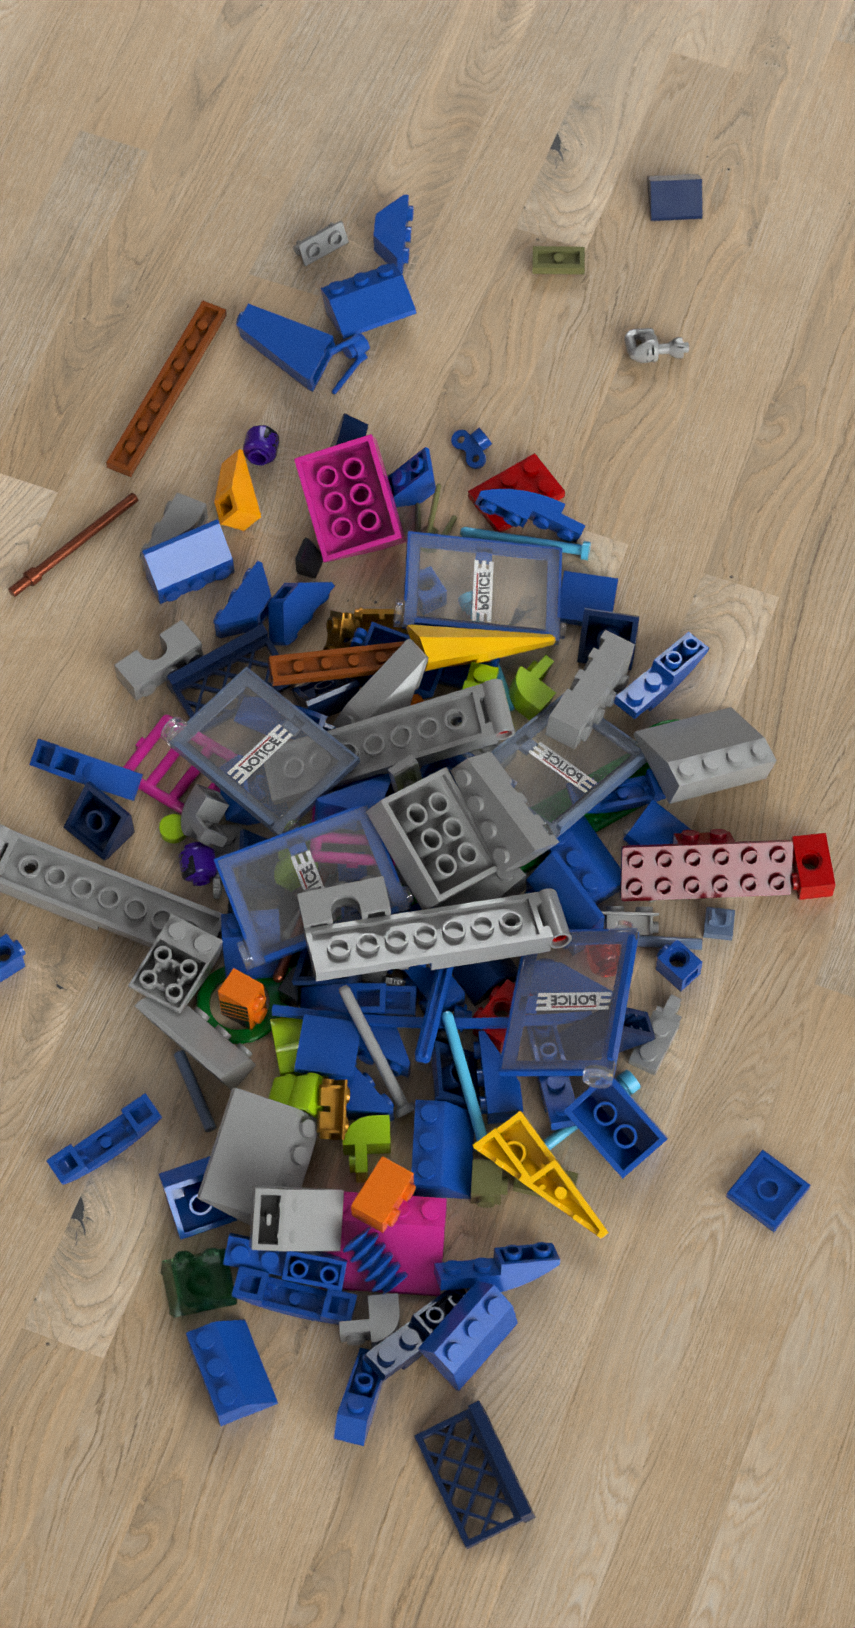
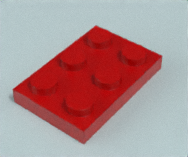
(525, 475)

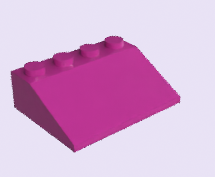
(350, 499)
(413, 1240)

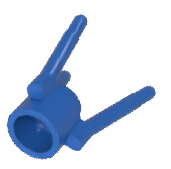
(352, 348)

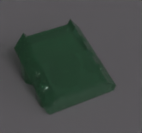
(197, 1282)

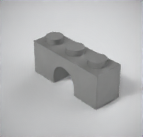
(143, 675)
(366, 896)

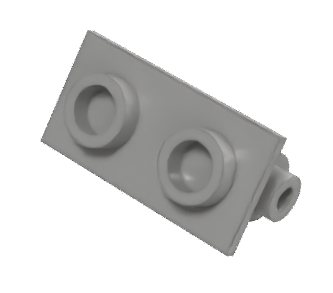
(321, 243)
(641, 919)

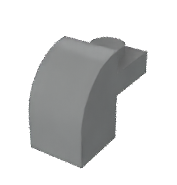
(202, 814)
(382, 1321)

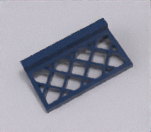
(215, 662)
(499, 1463)

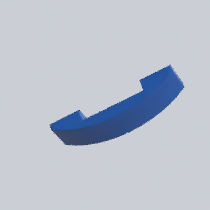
(631, 794)
(106, 1142)
(293, 1298)

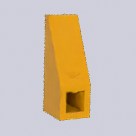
(235, 494)

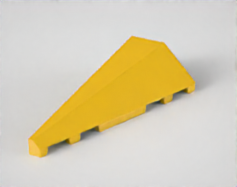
(458, 645)
(526, 1156)

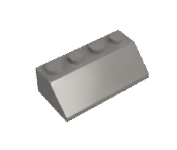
(201, 1041)

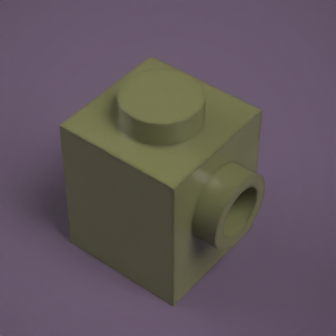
(487, 1183)

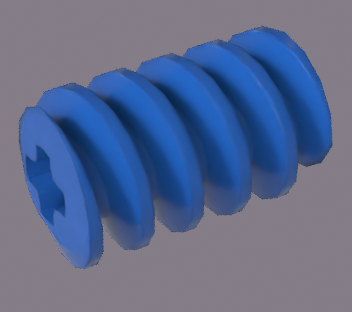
(374, 1261)

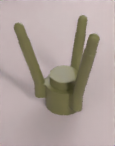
(429, 528)

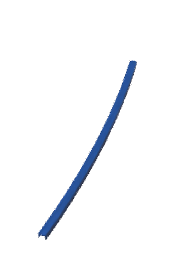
(391, 1021)

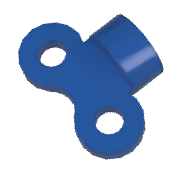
(473, 446)

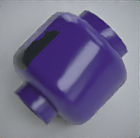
(261, 445)
(197, 863)

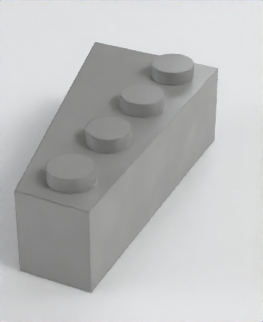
(591, 691)
(501, 812)

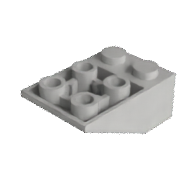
(177, 964)
(296, 1219)

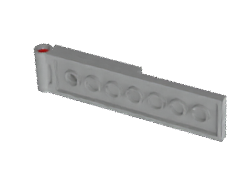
(428, 730)
(92, 892)
(440, 936)

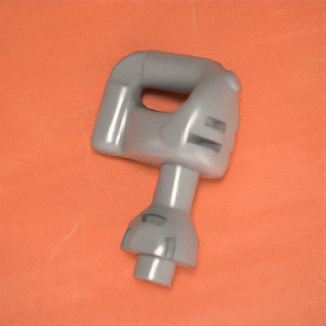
(649, 348)

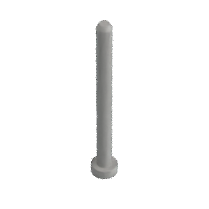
(376, 1052)

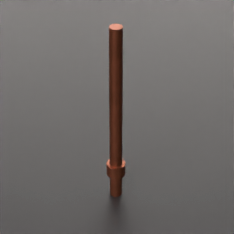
(34, 575)

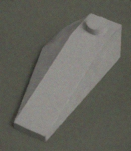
(389, 687)

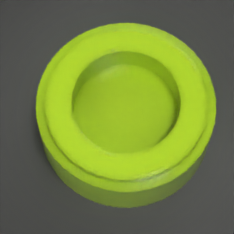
(171, 829)

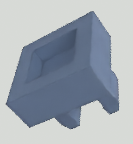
(719, 923)

